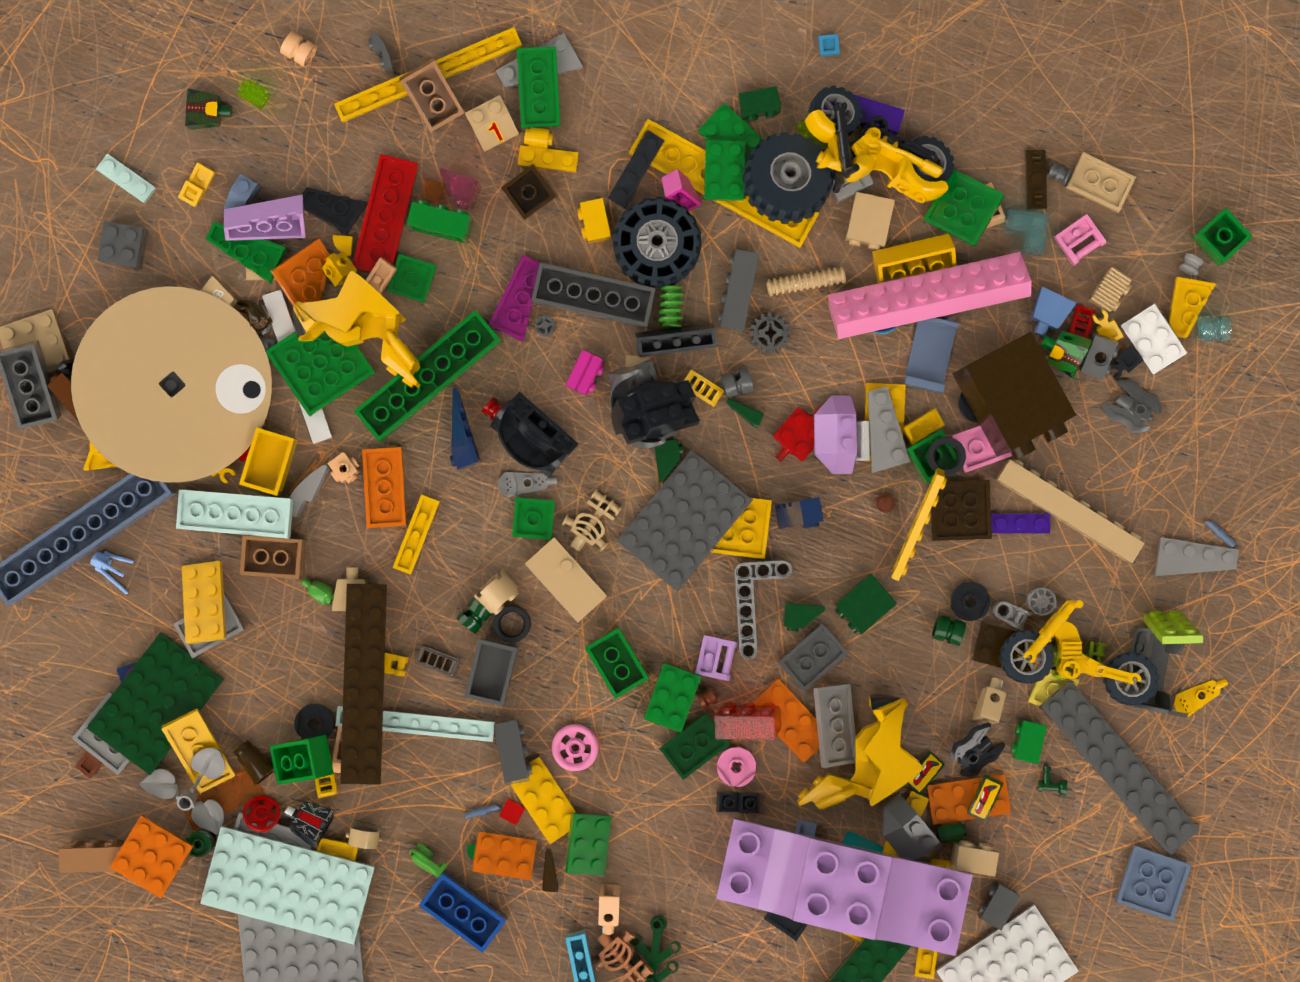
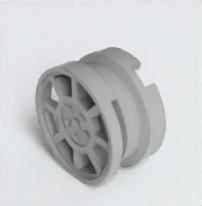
(1041, 601)

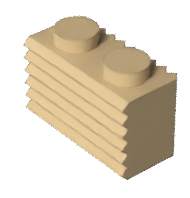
(1110, 290)

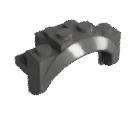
(623, 382)

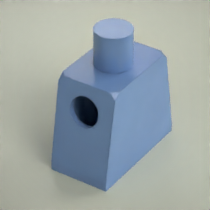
(1050, 310)

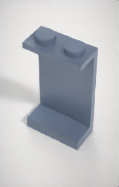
(930, 354)

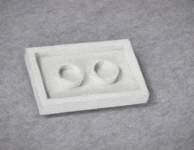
(1154, 338)

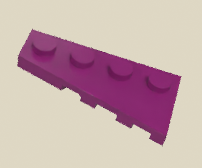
(515, 305)

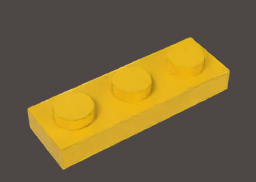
(548, 159)

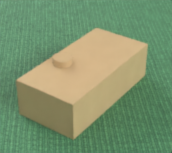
(566, 579)

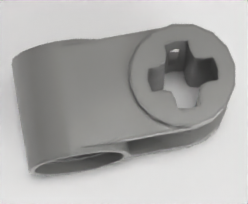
(1013, 616)

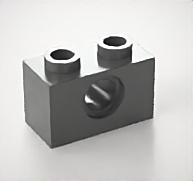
(1099, 344)

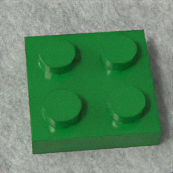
(412, 278)
(533, 518)

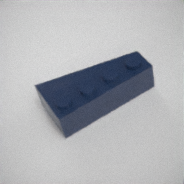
(801, 512)

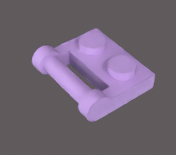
(710, 654)

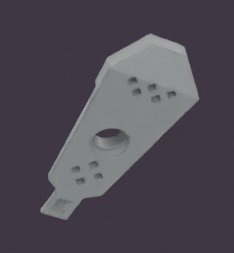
(517, 483)

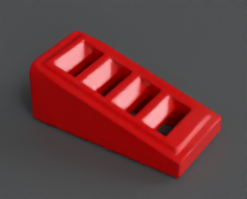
(1086, 311)

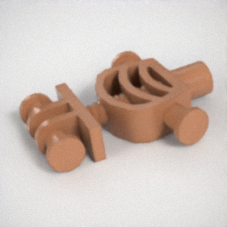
(609, 945)

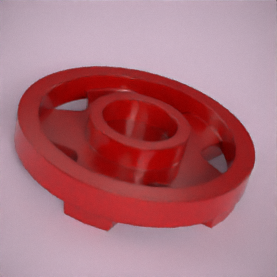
(261, 814)

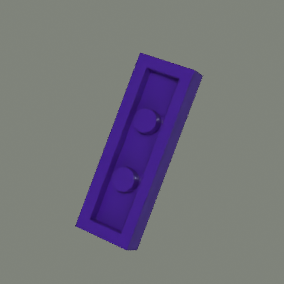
(1020, 523)

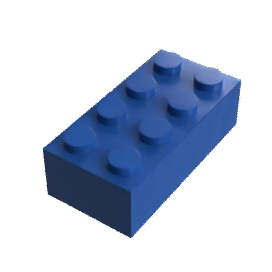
(463, 911)

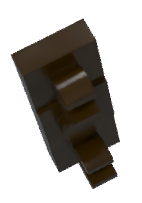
(1036, 179)

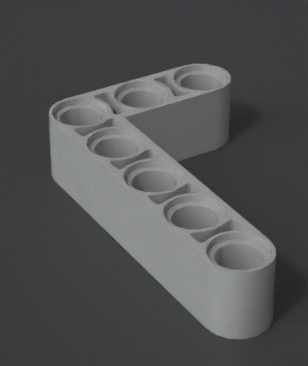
(749, 600)

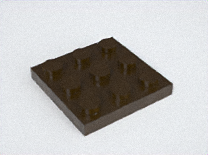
(962, 511)

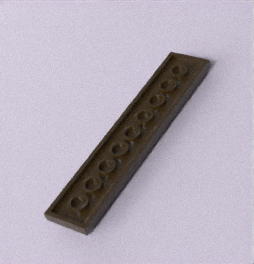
(363, 684)

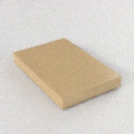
(1100, 182)

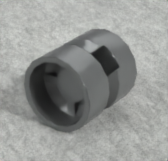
(737, 383)

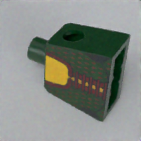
(204, 110)

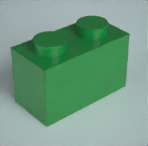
(1028, 741)

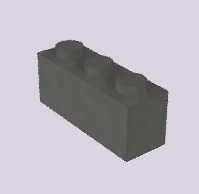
(512, 752)

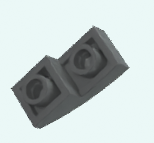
(379, 48)

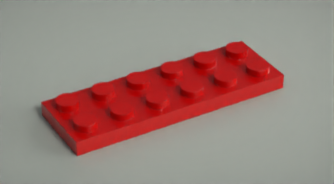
(385, 212)

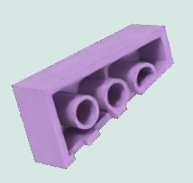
(266, 220)

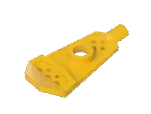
(1191, 696)

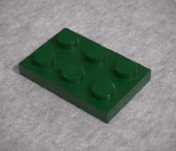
(693, 746)

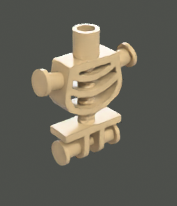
(581, 538)

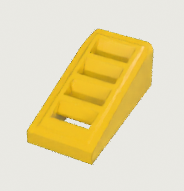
(691, 374)
(324, 793)

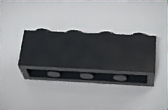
(676, 339)

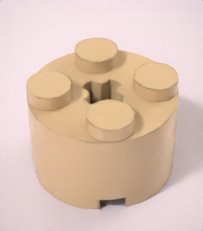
(497, 592)

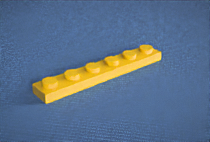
(922, 517)

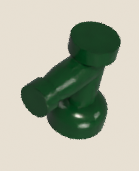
(1045, 784)

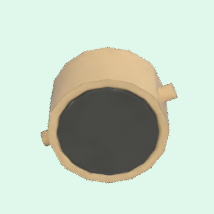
(363, 837)

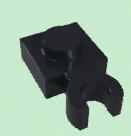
(1127, 360)

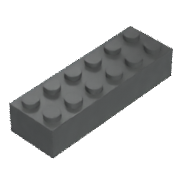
(593, 295)

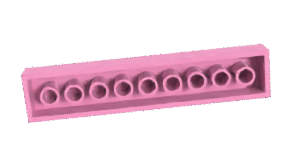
(929, 295)

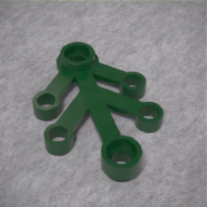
(654, 957)

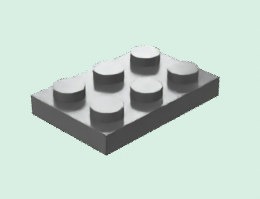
(813, 657)

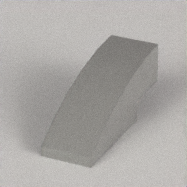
(308, 489)

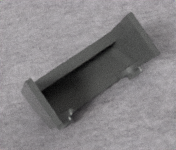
(1147, 643)

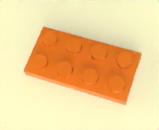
(384, 487)
(797, 723)
(951, 799)

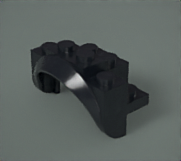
(661, 408)
(533, 436)

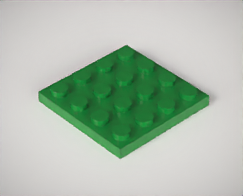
(319, 369)

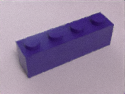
(873, 108)

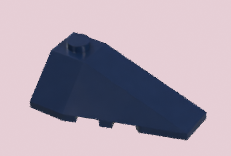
(463, 444)

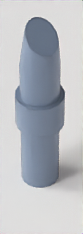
(1220, 533)
(482, 811)

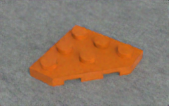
(302, 273)

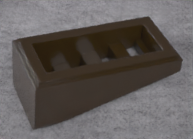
(419, 660)
(550, 881)

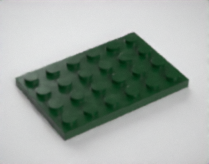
(153, 693)

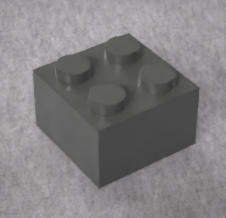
(122, 245)

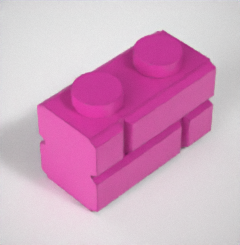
(584, 373)

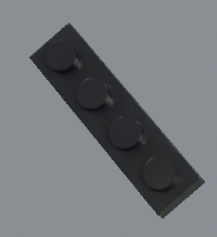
(636, 169)

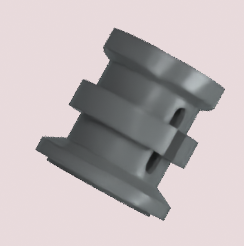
(1059, 173)

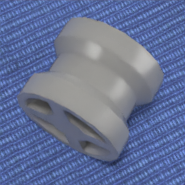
(1191, 264)

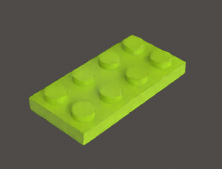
(1172, 627)

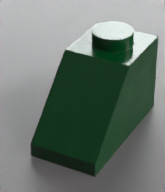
(667, 457)
(800, 615)

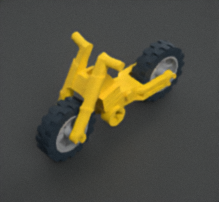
(1071, 656)

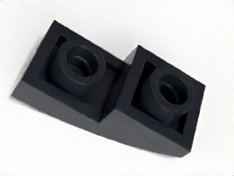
(737, 802)

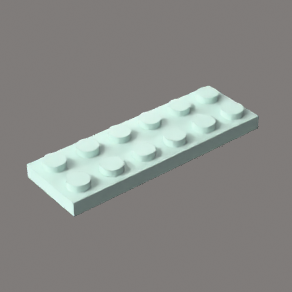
(234, 513)

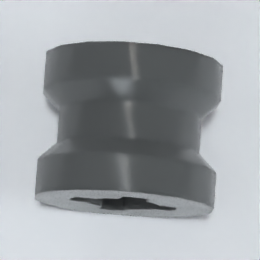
(545, 322)

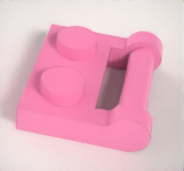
(1077, 233)

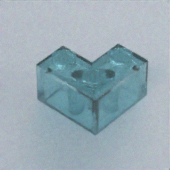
(1031, 227)

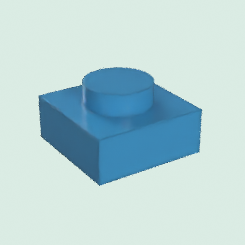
(828, 45)

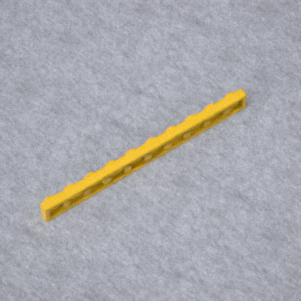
(449, 66)

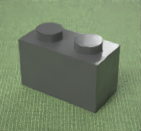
(998, 905)

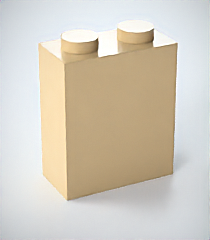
(869, 221)

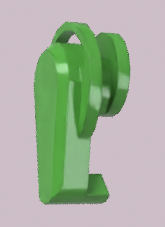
(422, 859)

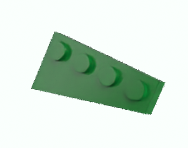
(256, 255)

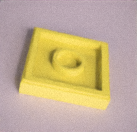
(1048, 686)

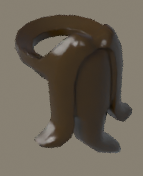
(256, 314)

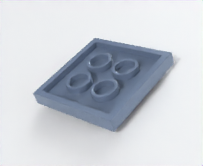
(1153, 883)

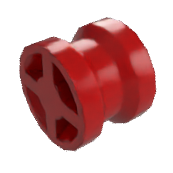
(492, 408)

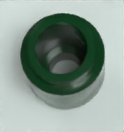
(951, 832)

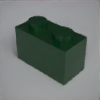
(759, 103)

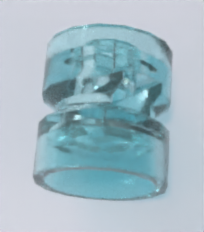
(1214, 328)

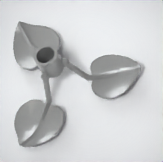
(205, 815)

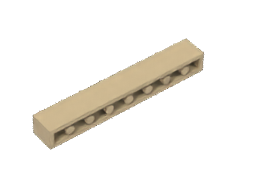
(1069, 511)

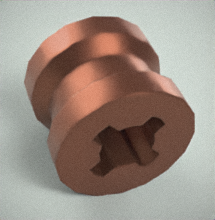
(706, 697)

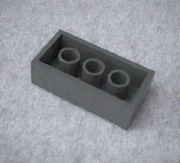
(26, 385)

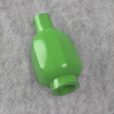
(319, 591)

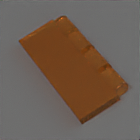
(230, 794)

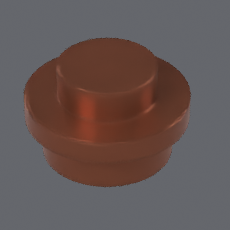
(885, 502)

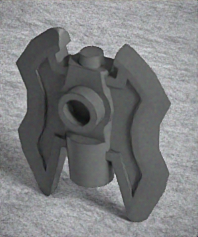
(1134, 407)

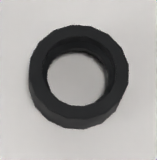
(950, 441)
(497, 624)

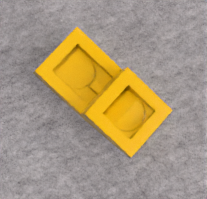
(197, 184)

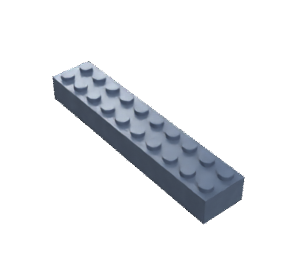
(79, 535)

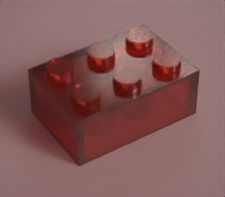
(748, 721)

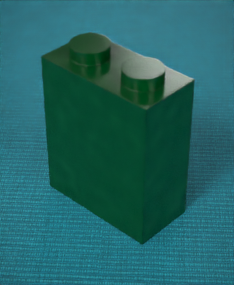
(864, 604)

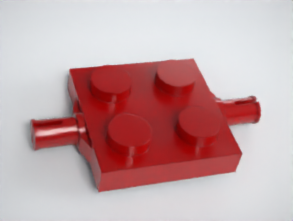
(796, 435)

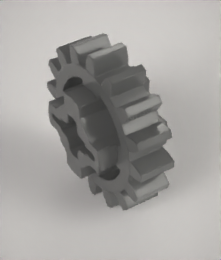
(778, 333)

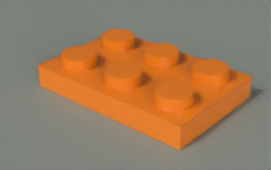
(504, 855)

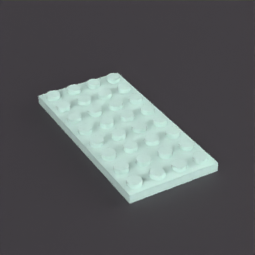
(287, 885)

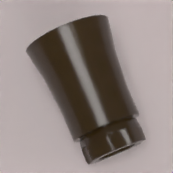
(253, 762)

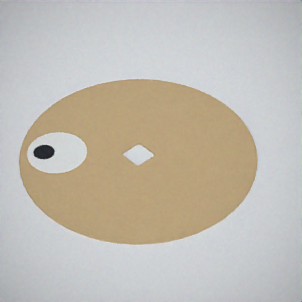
(131, 414)

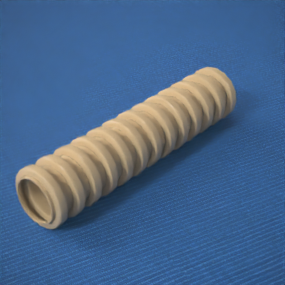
(806, 281)

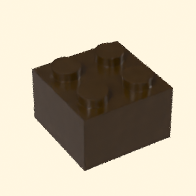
(529, 191)

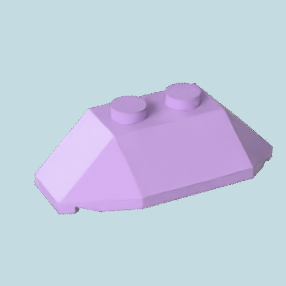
(836, 434)

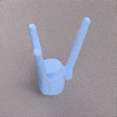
(102, 562)

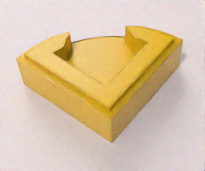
(343, 244)

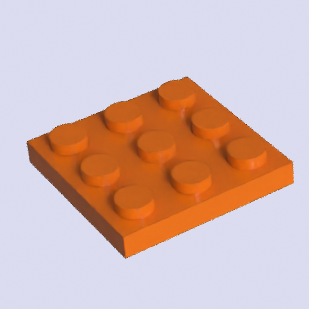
(151, 856)

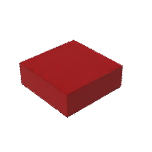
(512, 811)

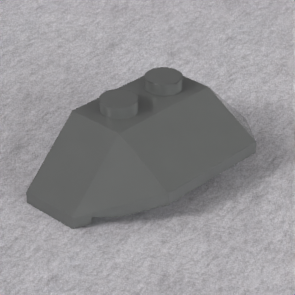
(908, 832)

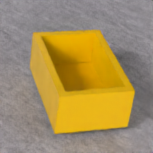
(268, 462)

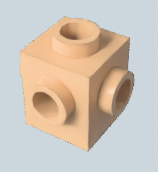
(339, 463)

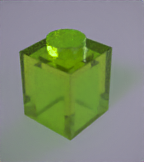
(253, 94)

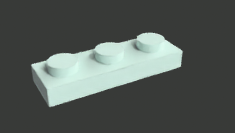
(126, 178)

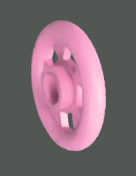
(558, 745)

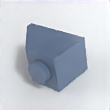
(242, 192)

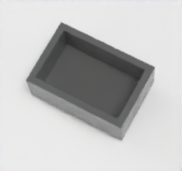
(491, 672)

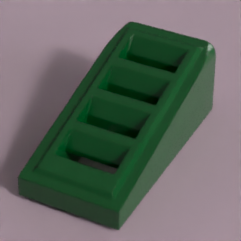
(749, 414)

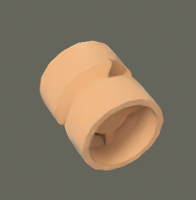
(300, 50)

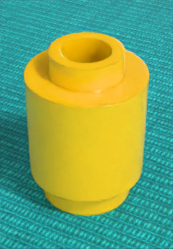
(538, 137)

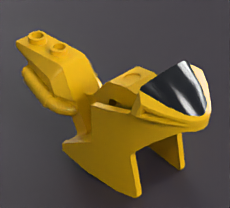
(358, 316)
(879, 760)

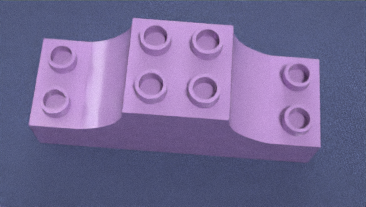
(844, 887)

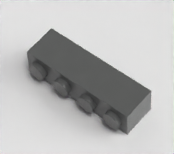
(739, 290)

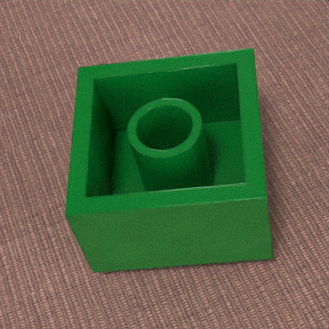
(1222, 236)
(944, 456)

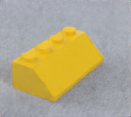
(914, 258)

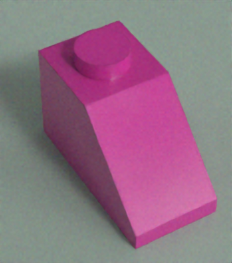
(680, 189)

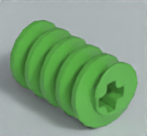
(671, 307)

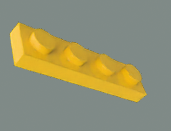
(416, 534)

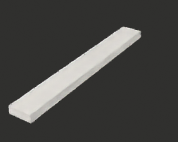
(283, 327)

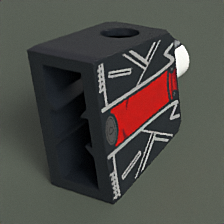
(310, 822)

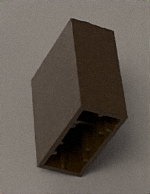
(1015, 397)

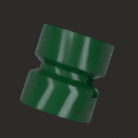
(473, 616)
(949, 630)
(203, 842)

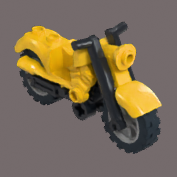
(906, 162)

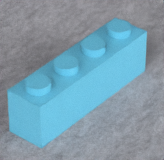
(580, 957)

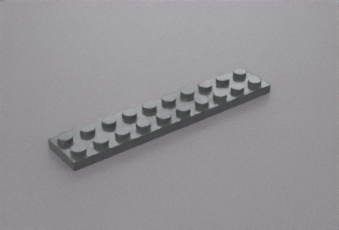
(1119, 767)

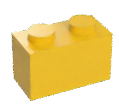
(595, 221)

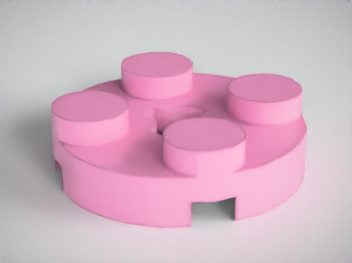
(737, 755)

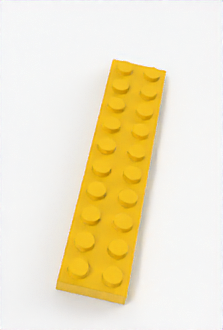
(690, 160)

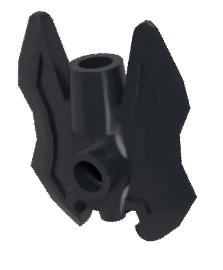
(975, 750)

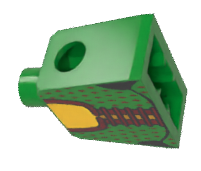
(1066, 351)

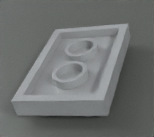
(233, 627)

